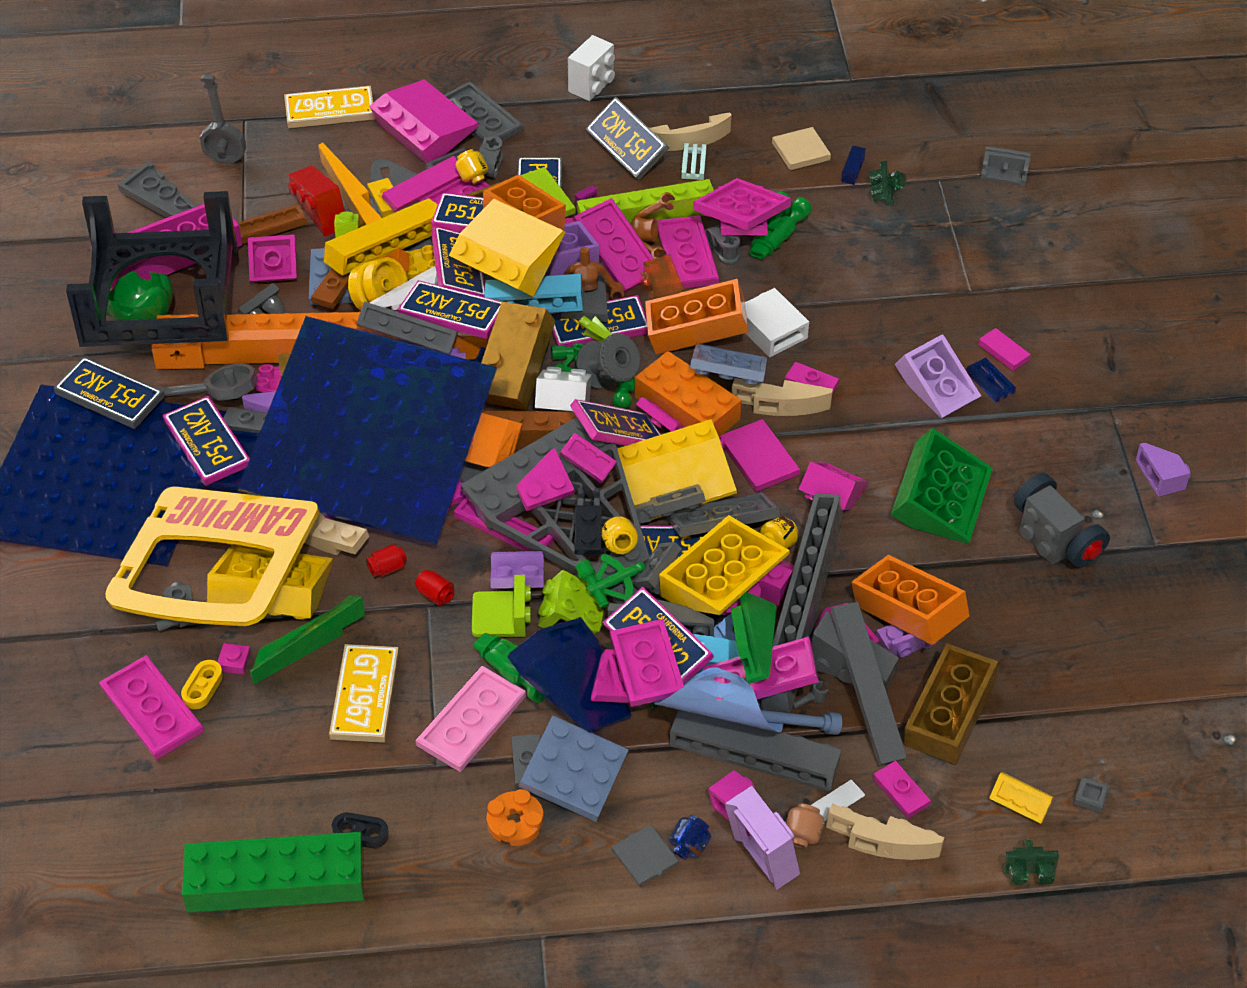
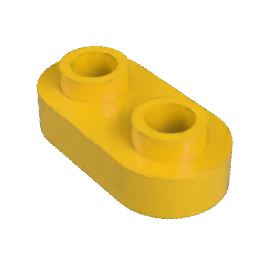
(200, 686)

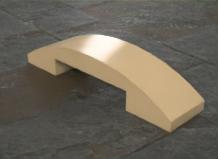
(699, 134)

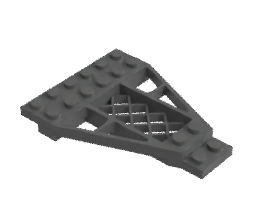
(497, 501)

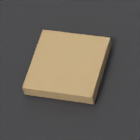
(801, 148)

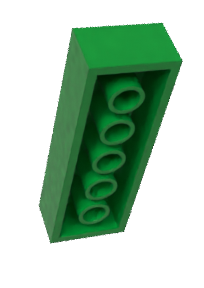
(273, 872)

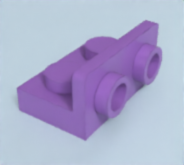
(507, 564)
(899, 641)

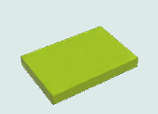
(546, 182)

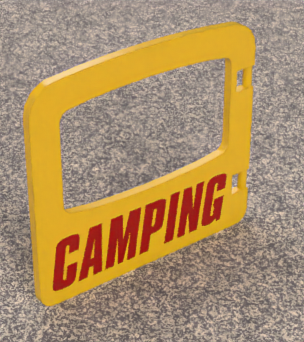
(220, 517)

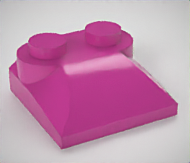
(272, 258)

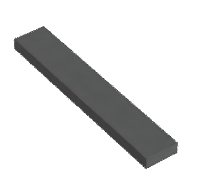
(868, 683)

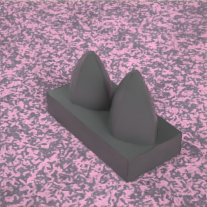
(265, 300)
(658, 561)

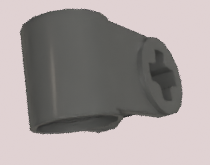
(492, 154)
(723, 245)

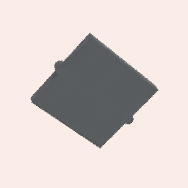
(645, 855)

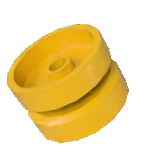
(374, 279)

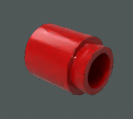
(386, 561)
(434, 587)

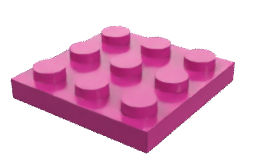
(742, 204)

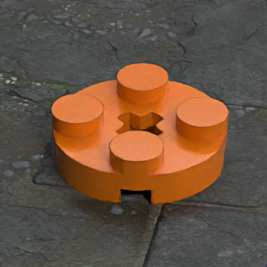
(511, 803)

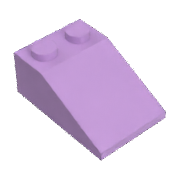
(938, 377)

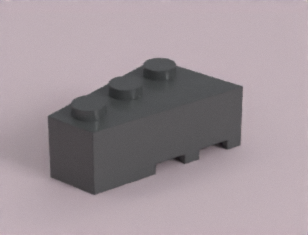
(831, 659)

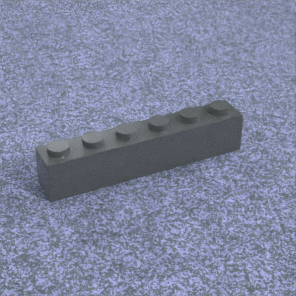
(757, 749)

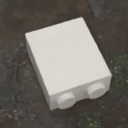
(774, 322)

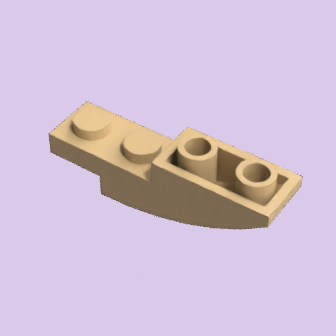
(788, 400)
(336, 536)
(894, 840)

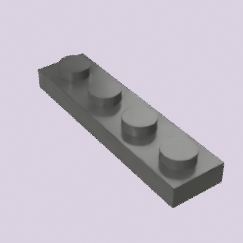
(406, 328)

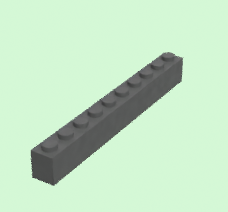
(807, 583)

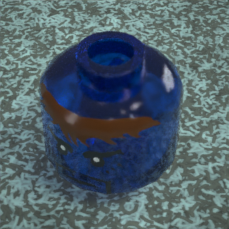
(690, 837)

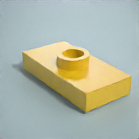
(376, 190)
(1021, 797)

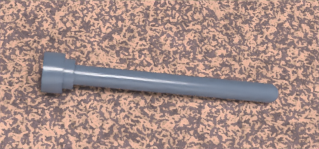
(829, 723)

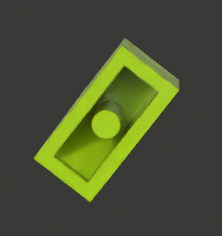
(345, 223)

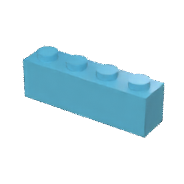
(554, 293)

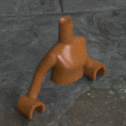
(648, 228)
(589, 273)

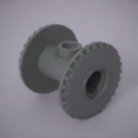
(609, 360)

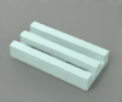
(694, 150)

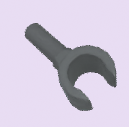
(814, 695)

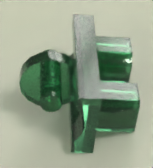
(885, 182)
(1030, 860)

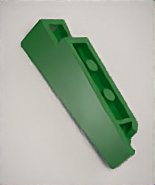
(754, 635)
(306, 638)

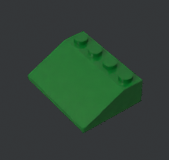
(942, 488)

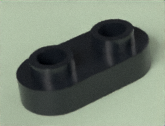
(365, 824)

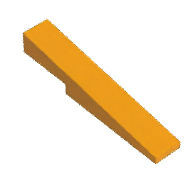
(351, 189)

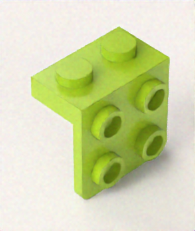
(568, 599)
(502, 611)

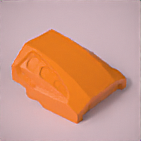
(494, 440)

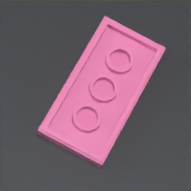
(470, 718)

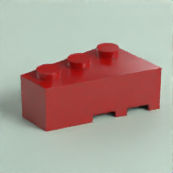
(317, 196)

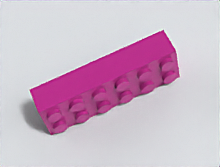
(188, 220)

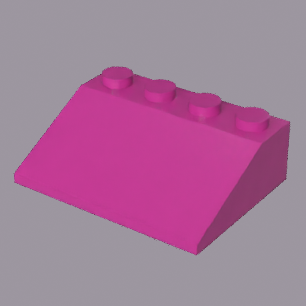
(423, 119)

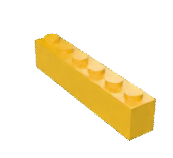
(380, 237)

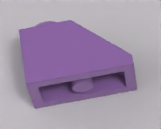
(1162, 469)

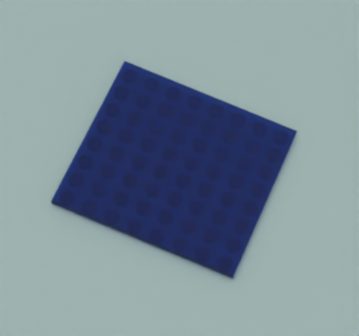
(369, 429)
(88, 479)

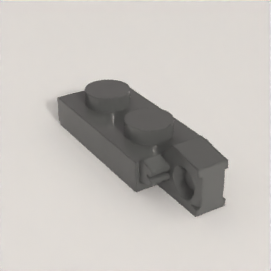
(669, 502)

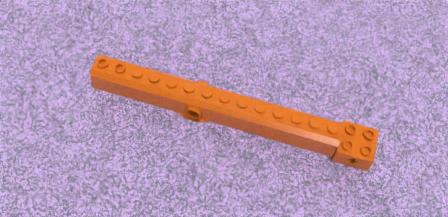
(263, 337)

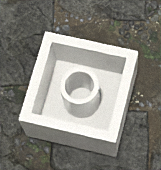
(591, 68)
(559, 388)

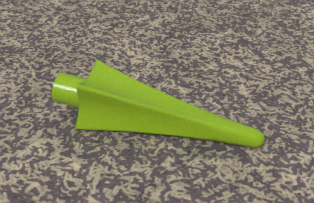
(594, 328)

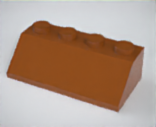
(535, 422)

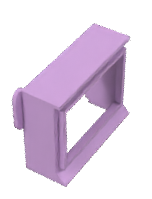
(769, 839)

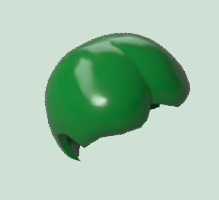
(140, 298)

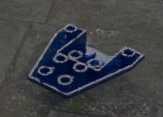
(563, 667)

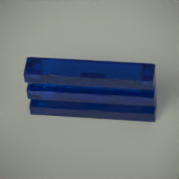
(987, 380)

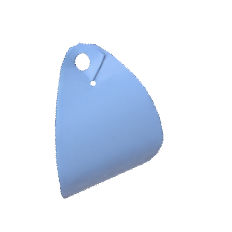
(738, 700)

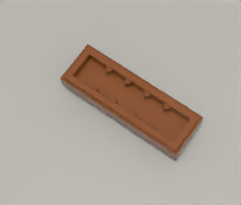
(272, 223)
(331, 289)

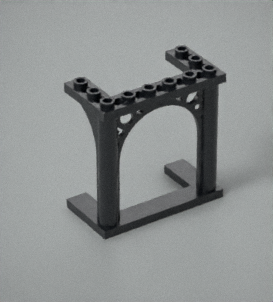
(91, 299)

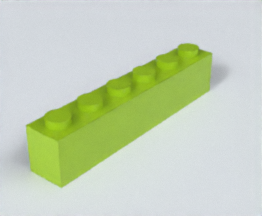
(635, 201)

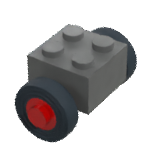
(1055, 525)

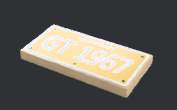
(329, 106)
(364, 693)

